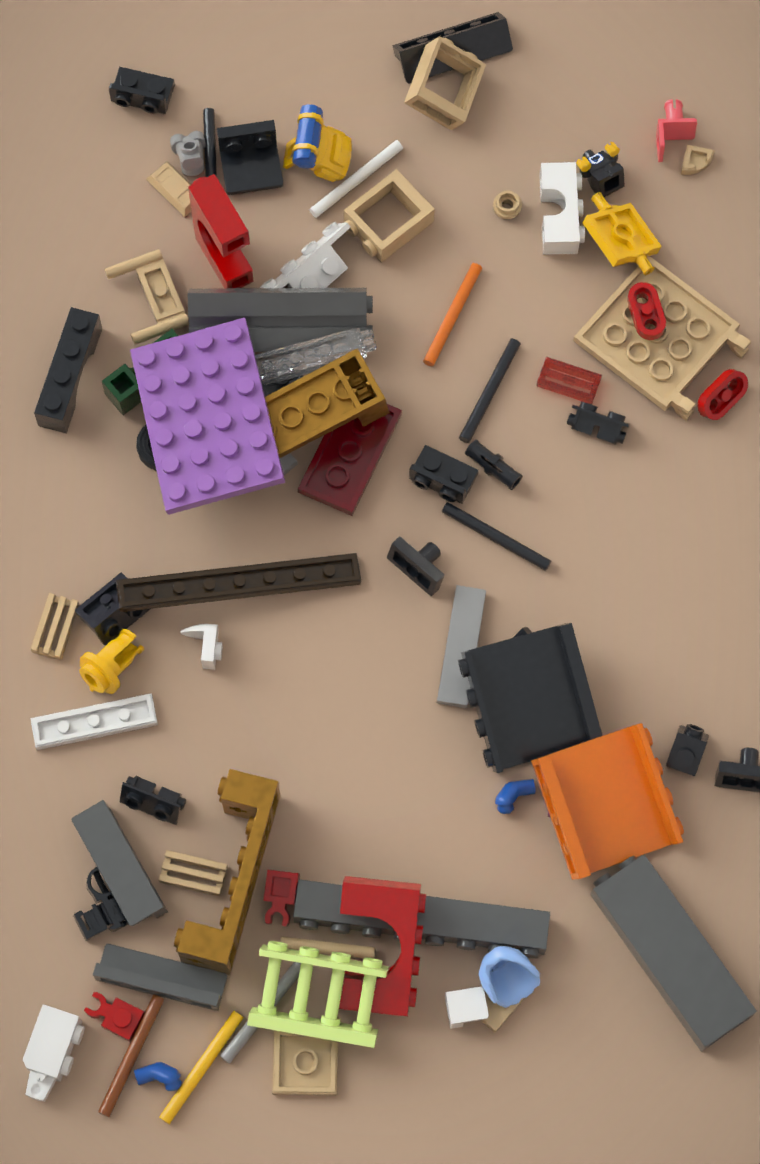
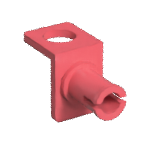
(673, 127)

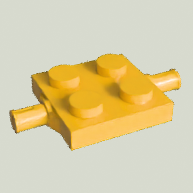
(621, 234)

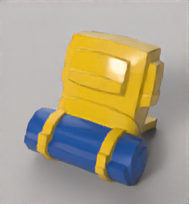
(318, 146)

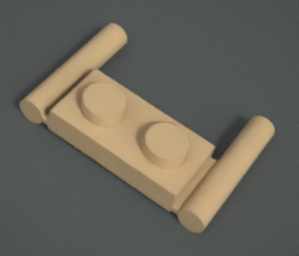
(159, 293)

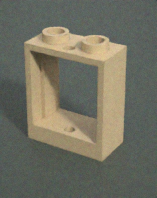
(430, 103)
(408, 196)

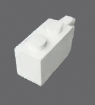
(50, 1050)

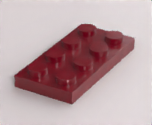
(347, 462)

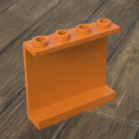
(608, 800)

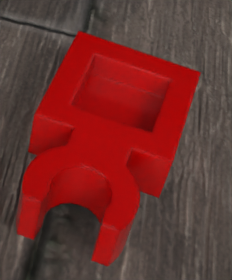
(280, 890)
(119, 1017)

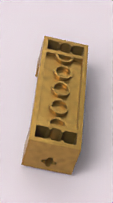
(325, 402)
(255, 800)

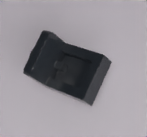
(687, 749)

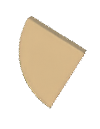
(696, 159)

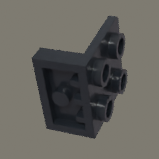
(250, 157)

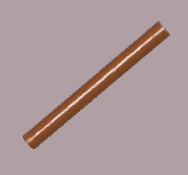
(131, 1056)

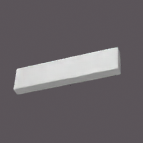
(94, 721)

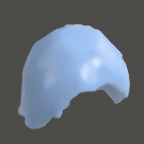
(508, 976)

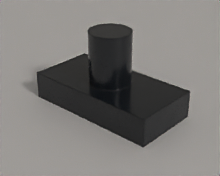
(417, 564)
(740, 775)

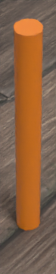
(452, 314)

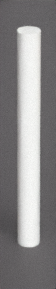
(355, 179)

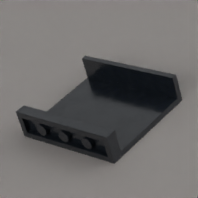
(529, 696)

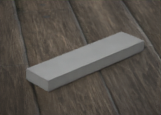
(462, 636)

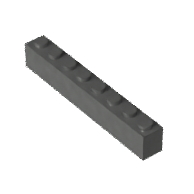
(444, 920)

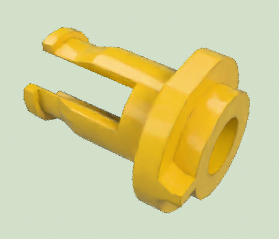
(103, 669)

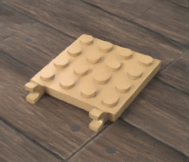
(668, 364)

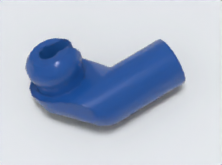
(510, 793)

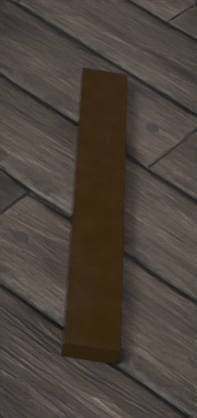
(238, 582)

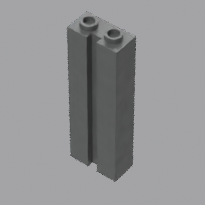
(281, 314)
(672, 951)

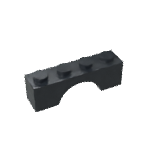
(62, 381)

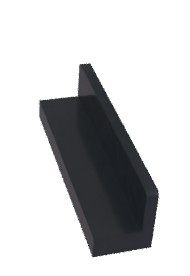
(482, 37)

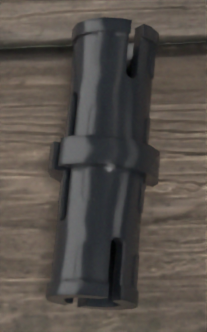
(479, 452)

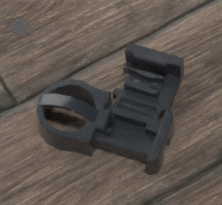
(103, 914)

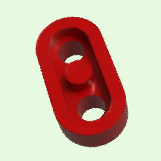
(648, 312)
(720, 397)

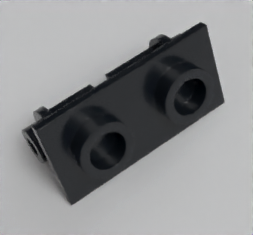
(587, 418)
(139, 795)

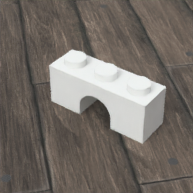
(560, 185)

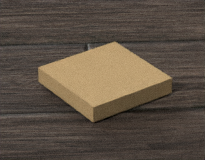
(304, 1065)

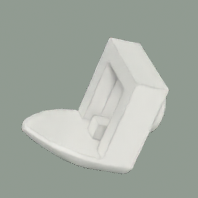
(211, 647)

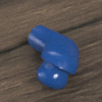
(161, 1072)

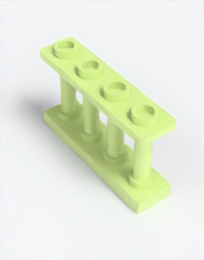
(297, 1019)

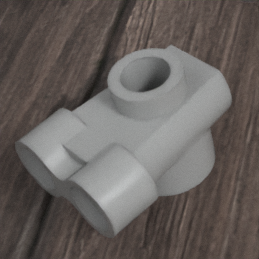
(189, 151)

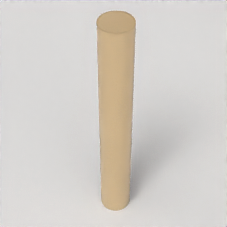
(324, 947)

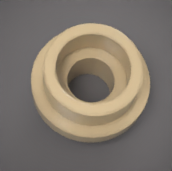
(507, 197)

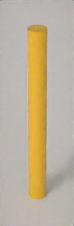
(201, 1067)

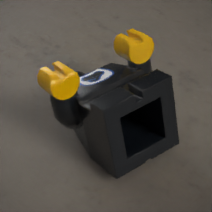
(603, 170)

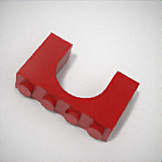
(220, 232)
(399, 907)

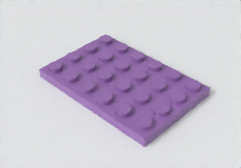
(207, 416)

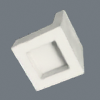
(466, 1006)

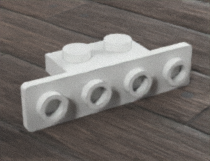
(316, 266)

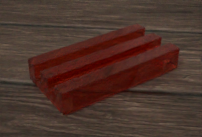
(571, 370)

